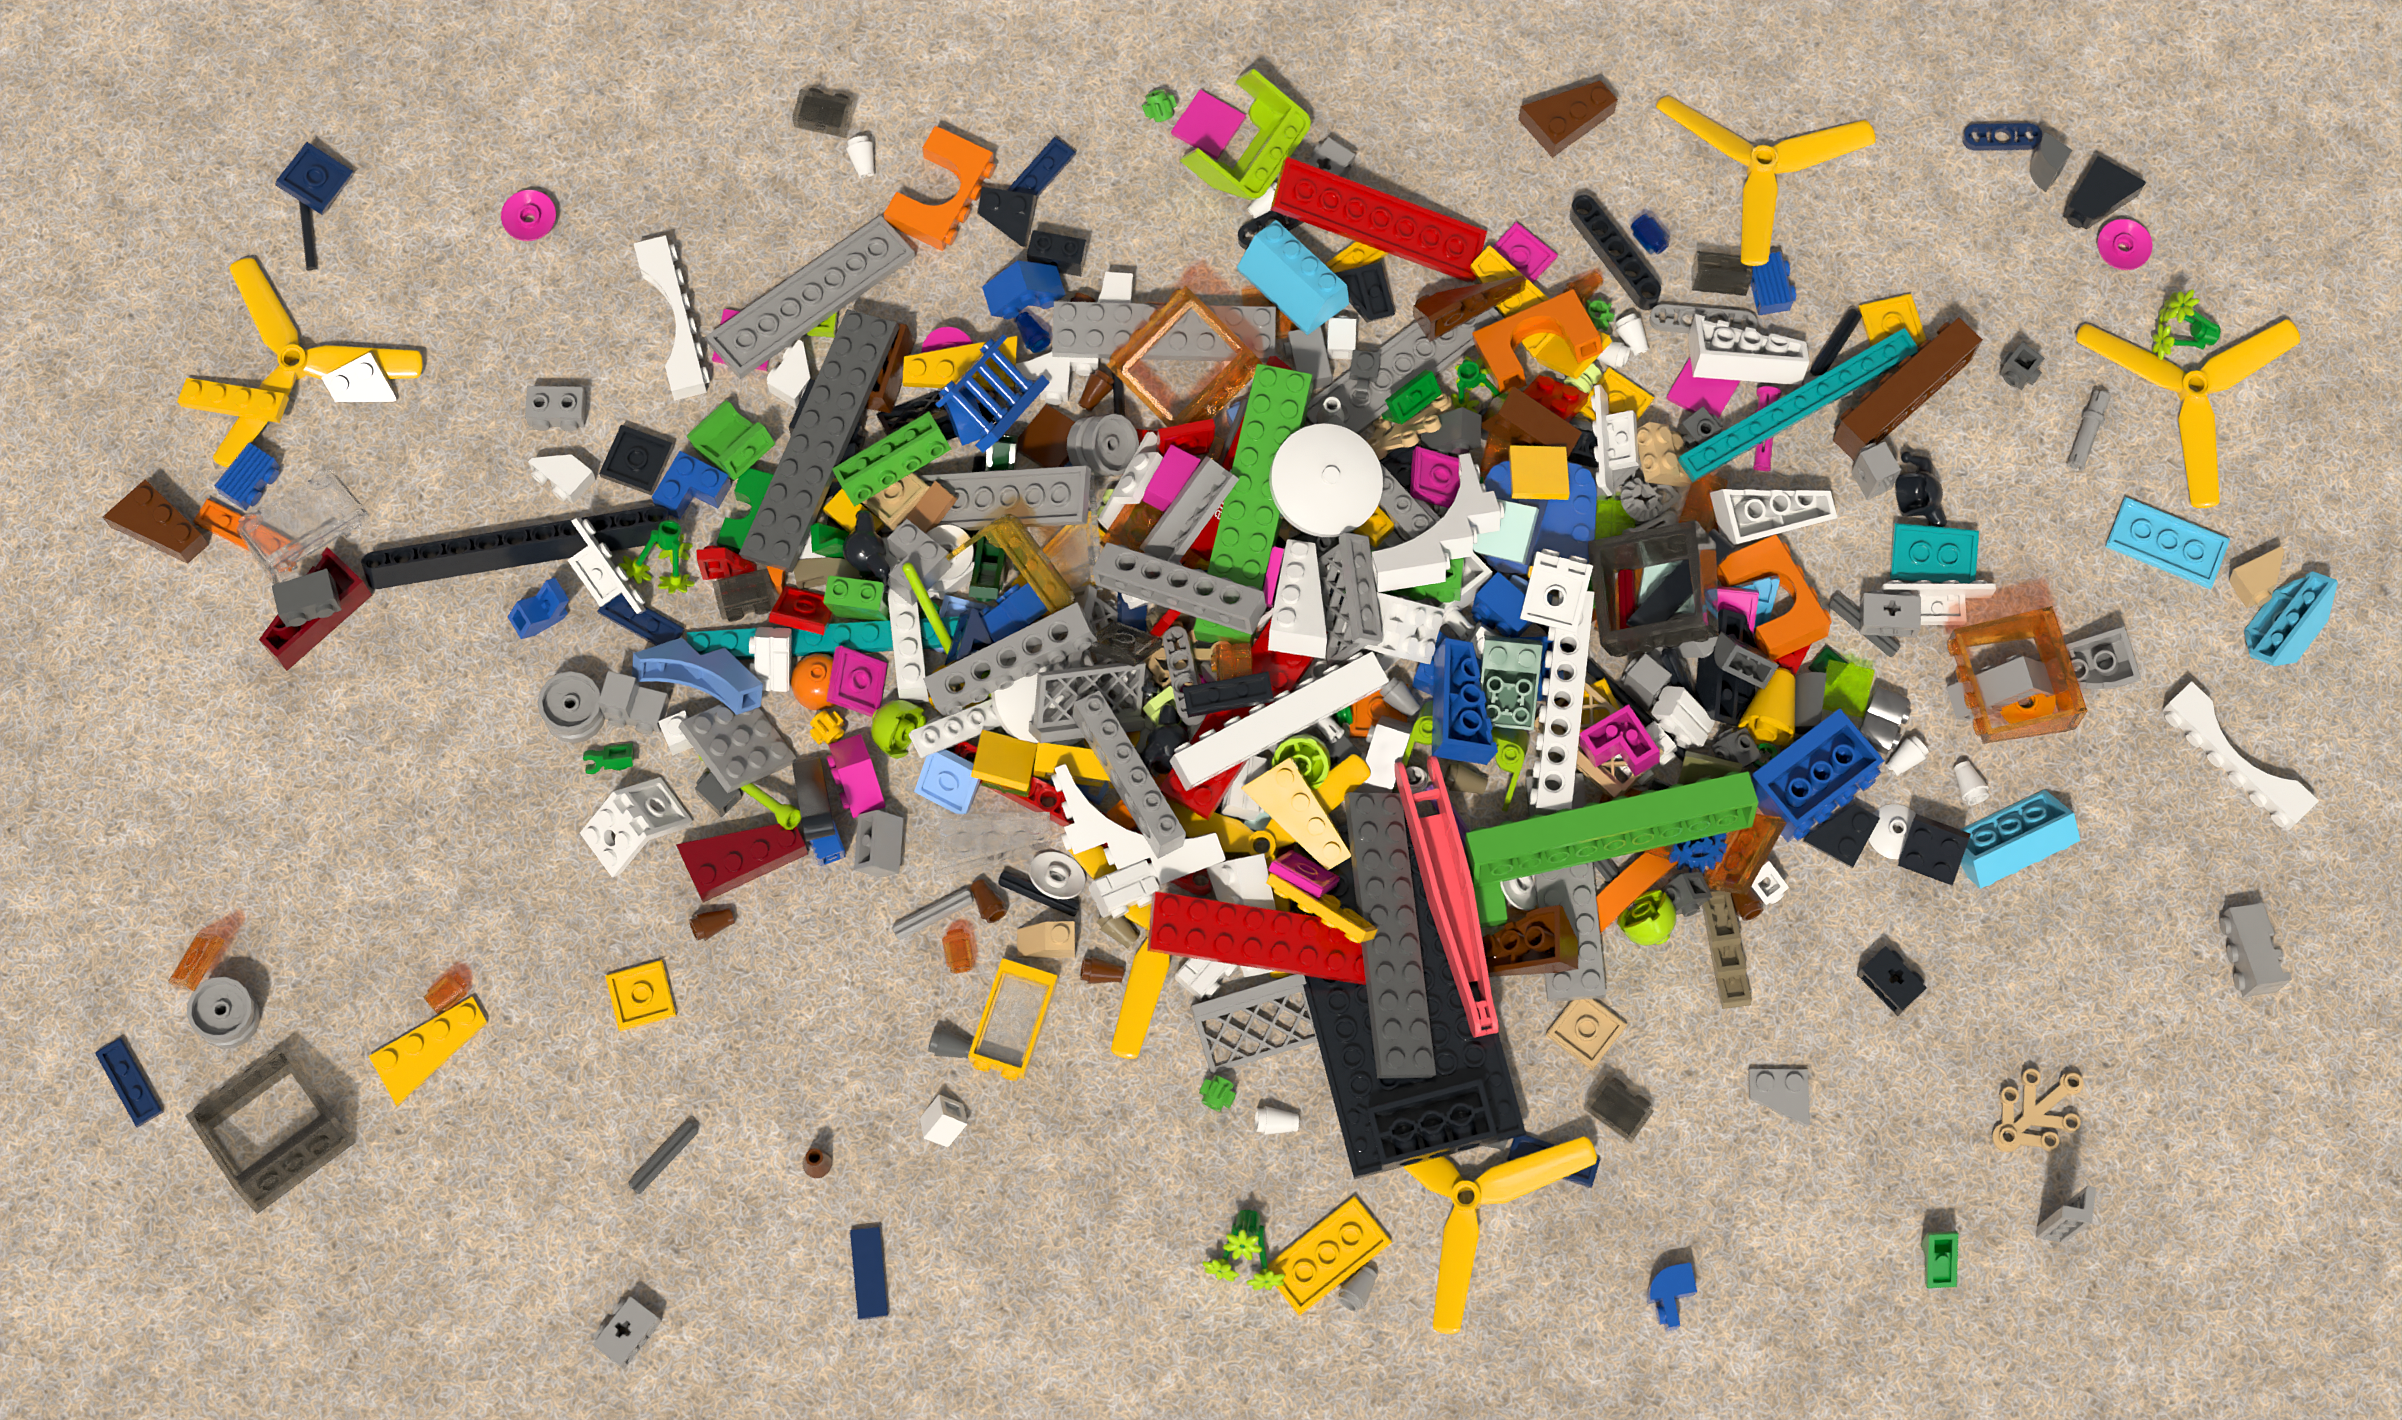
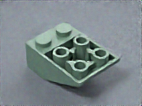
(1510, 680)

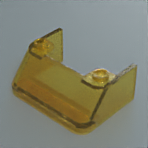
(1028, 557)

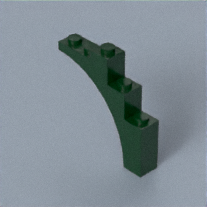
(990, 561)

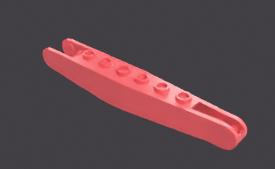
(1450, 894)

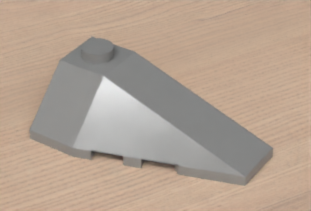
(2103, 660)

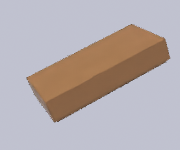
(932, 507)

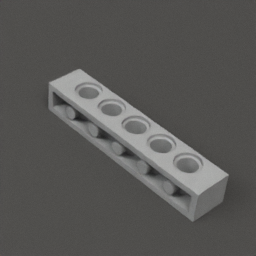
(1398, 504)
(1112, 573)
(994, 657)
(1128, 774)

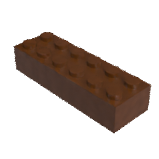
(1908, 388)

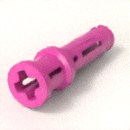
(1763, 459)

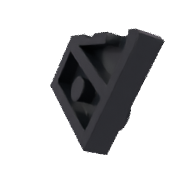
(1008, 212)
(1368, 291)
(1844, 835)

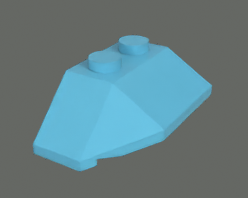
(2291, 619)

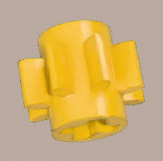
(827, 727)

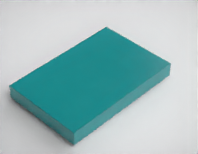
(1933, 554)

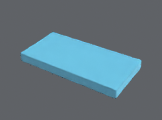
(2167, 543)

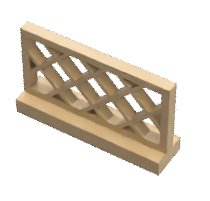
(1600, 775)

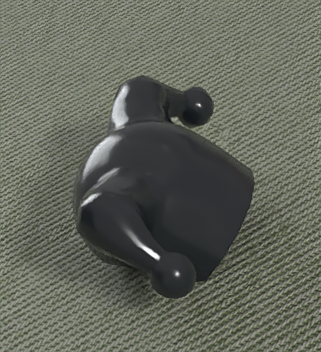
(1920, 491)
(867, 550)
(1163, 741)

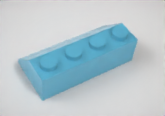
(1293, 278)
(2017, 838)

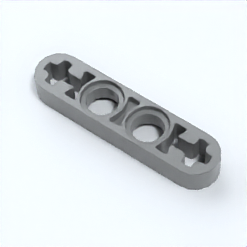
(1709, 313)
(1181, 676)

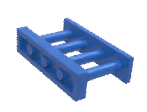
(1003, 417)

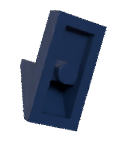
(968, 635)

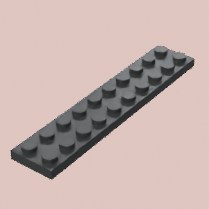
(819, 440)
(1394, 954)

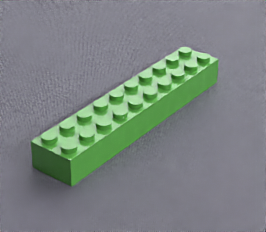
(1249, 515)
(1610, 828)

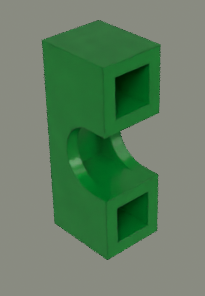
(751, 490)

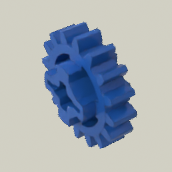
(1700, 853)

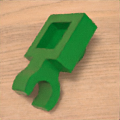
(612, 757)

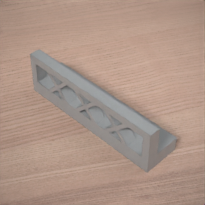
(1189, 511)
(2070, 1218)

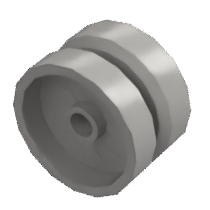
(1102, 444)
(559, 695)
(228, 998)

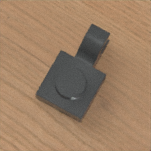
(1364, 370)

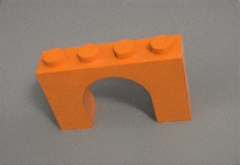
(938, 223)
(1559, 315)
(1806, 619)

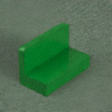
(1412, 398)
(827, 540)

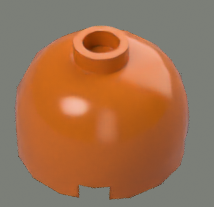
(811, 681)

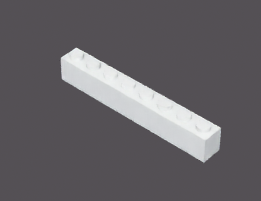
(1279, 720)

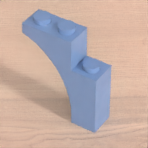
(712, 673)

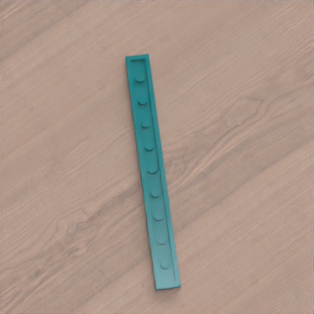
(1797, 405)
(858, 636)

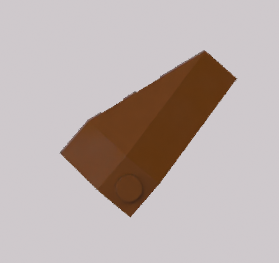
(1533, 945)

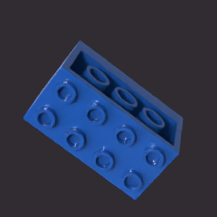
(1816, 775)

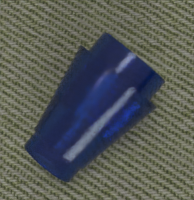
(1033, 334)

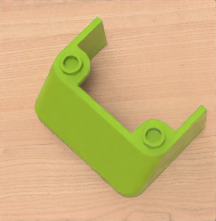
(1280, 132)
(1510, 742)

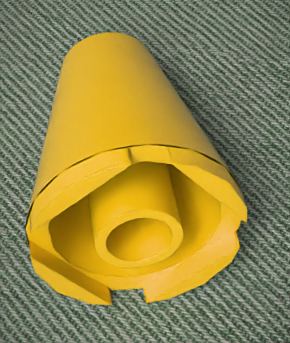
(1772, 711)

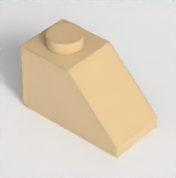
(2257, 579)
(1047, 940)

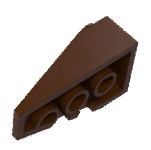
(1454, 307)

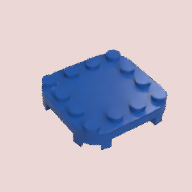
(1565, 523)

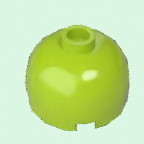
(893, 724)
(1308, 754)
(1649, 919)

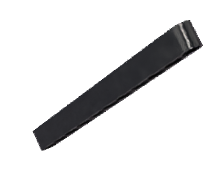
(507, 548)

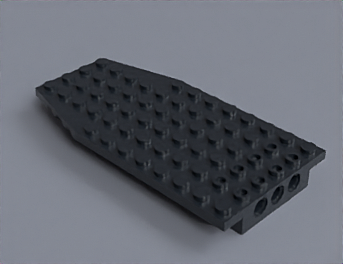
(1409, 1119)

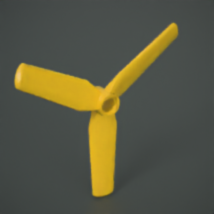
(1765, 162)
(282, 338)
(2196, 413)
(1239, 838)
(1146, 973)
(1495, 1186)

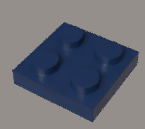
(314, 178)

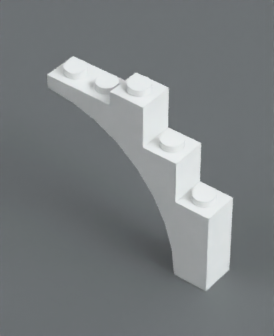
(1116, 289)
(1452, 537)
(1125, 846)

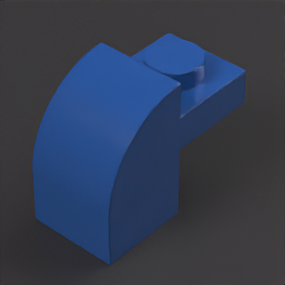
(963, 427)
(541, 611)
(1668, 1285)

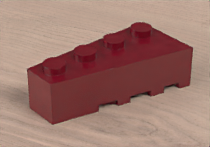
(292, 643)
(739, 857)

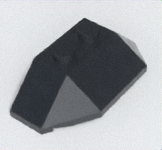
(1719, 692)

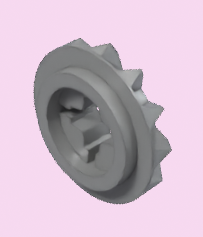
(1636, 507)

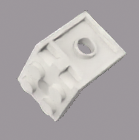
(1566, 575)
(1398, 626)
(633, 822)

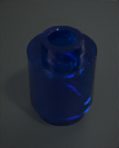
(1650, 234)

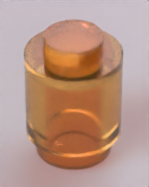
(958, 951)
(446, 992)

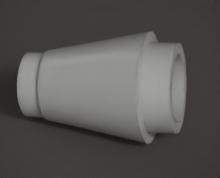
(1400, 697)
(1357, 1289)

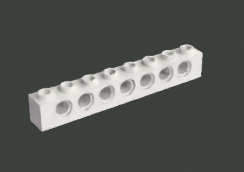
(1569, 717)

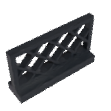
(928, 401)

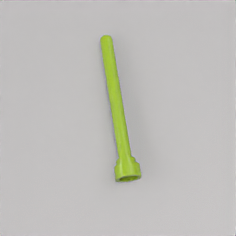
(927, 606)
(786, 814)

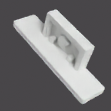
(1615, 439)
(1134, 480)
(599, 572)
(1942, 602)
(954, 729)

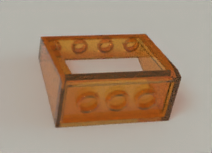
(1217, 392)
(2045, 630)

